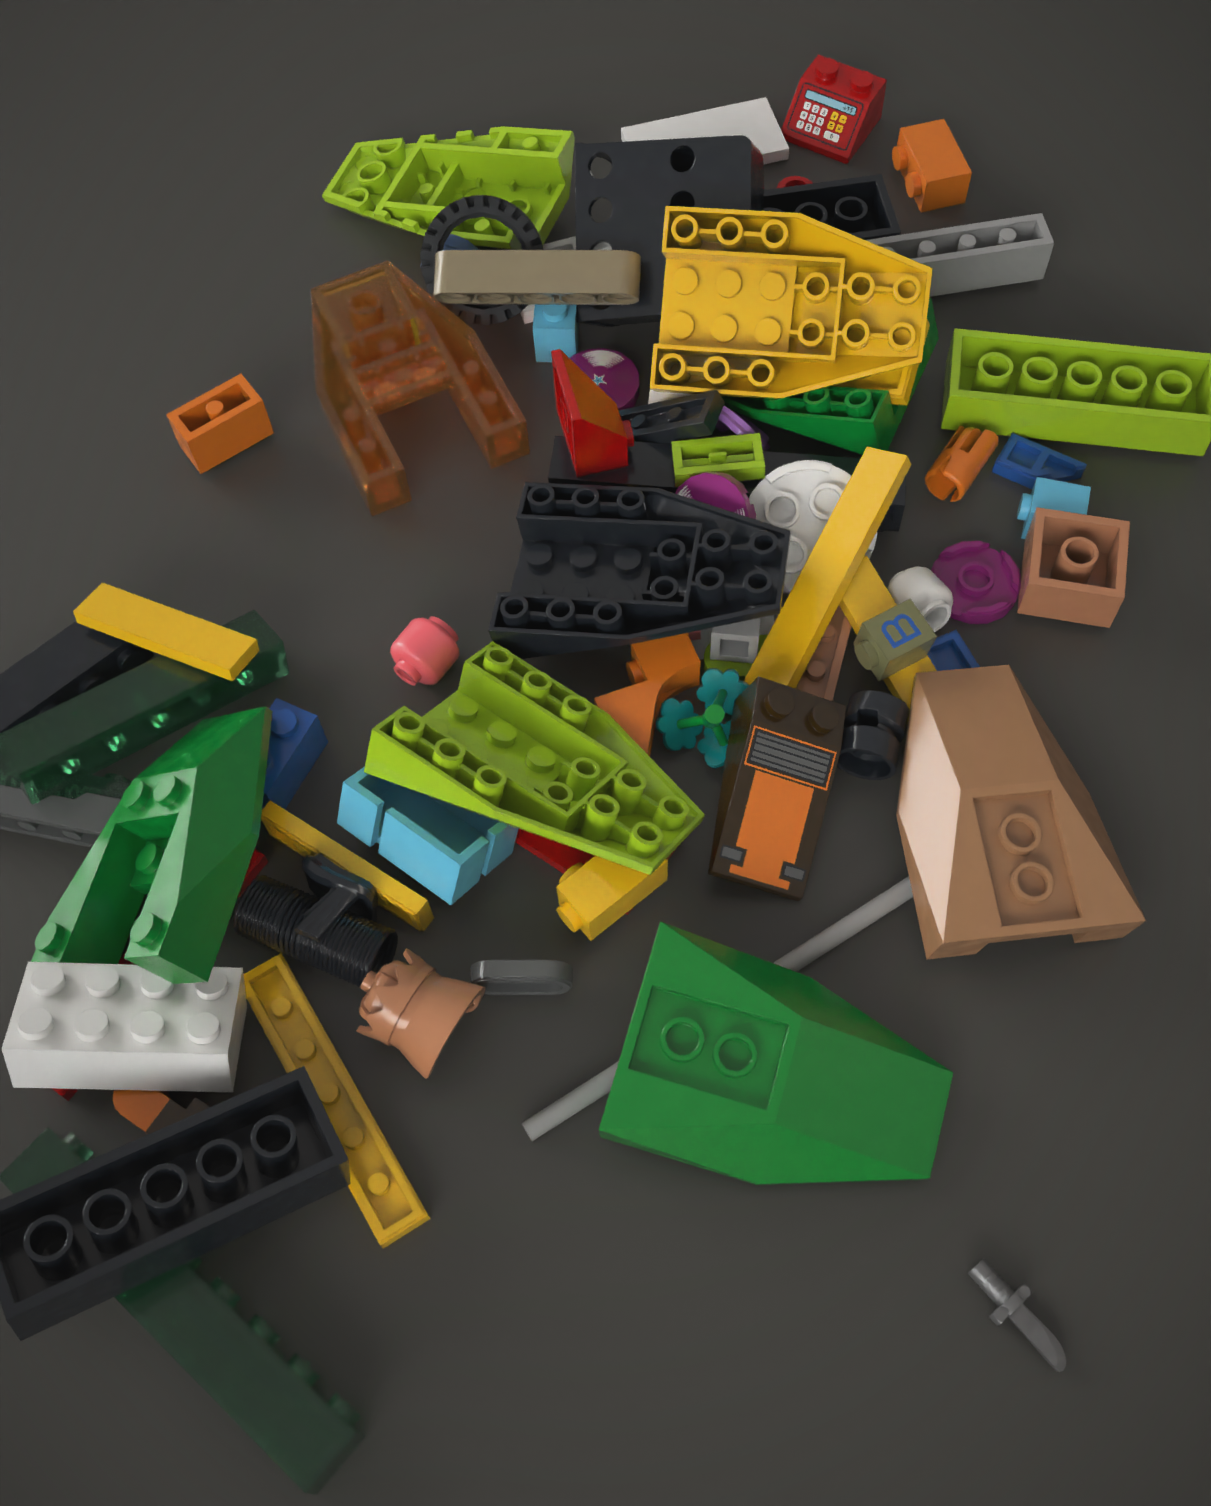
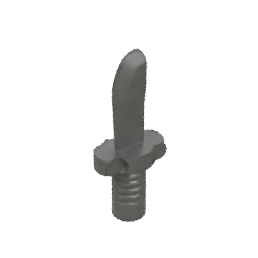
(1011, 1305)

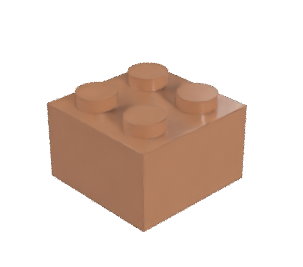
(1074, 567)

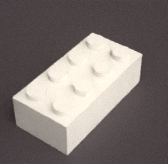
(124, 1029)

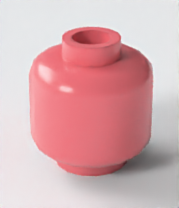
(425, 651)

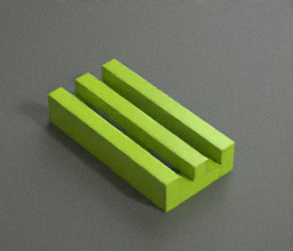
(740, 466)

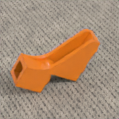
(657, 673)

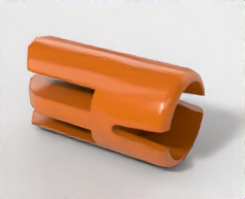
(960, 462)

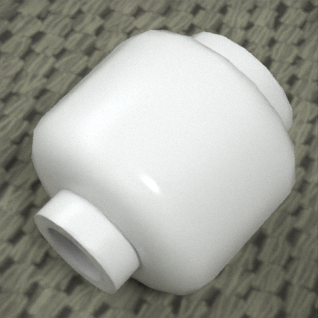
(927, 593)

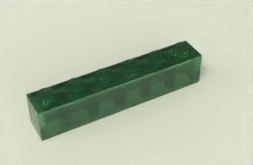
(130, 714)

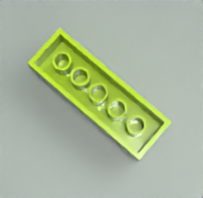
(1079, 391)

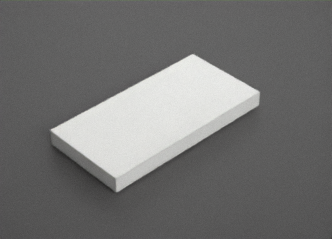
(745, 118)

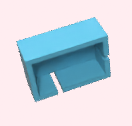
(424, 836)

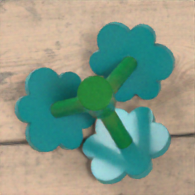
(682, 725)

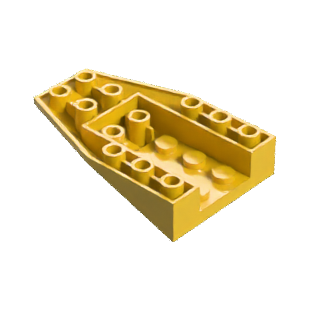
(781, 305)

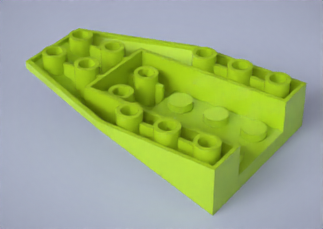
(537, 761)

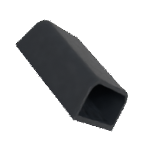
(644, 180)

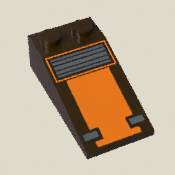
(775, 787)

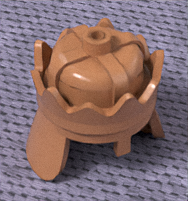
(415, 1008)

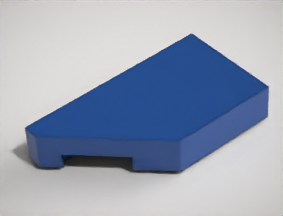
(1025, 460)

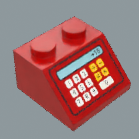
(834, 109)

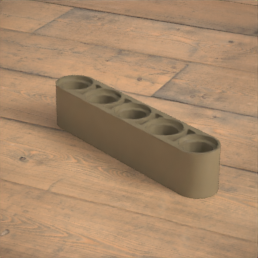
(537, 277)

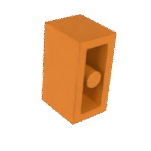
(932, 165)
(220, 423)

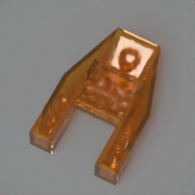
(391, 344)

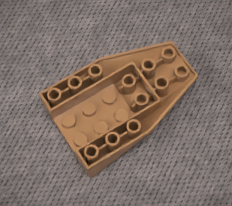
(1000, 822)

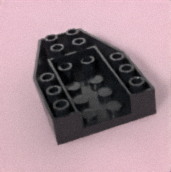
(632, 569)

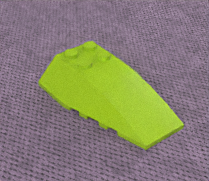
(417, 180)

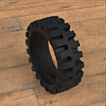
(454, 215)

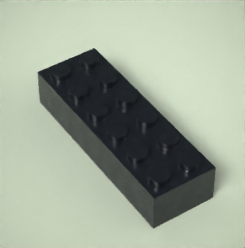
(164, 1201)

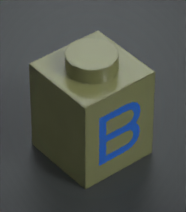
(893, 640)

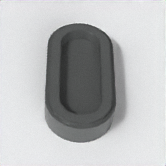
(522, 977)

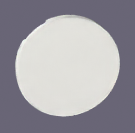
(800, 500)

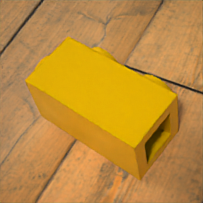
(602, 892)

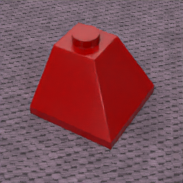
(589, 420)

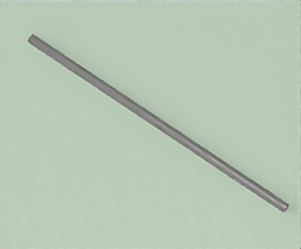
(794, 960)

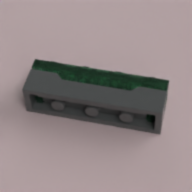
(68, 816)

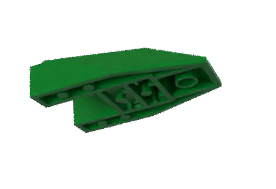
(183, 841)

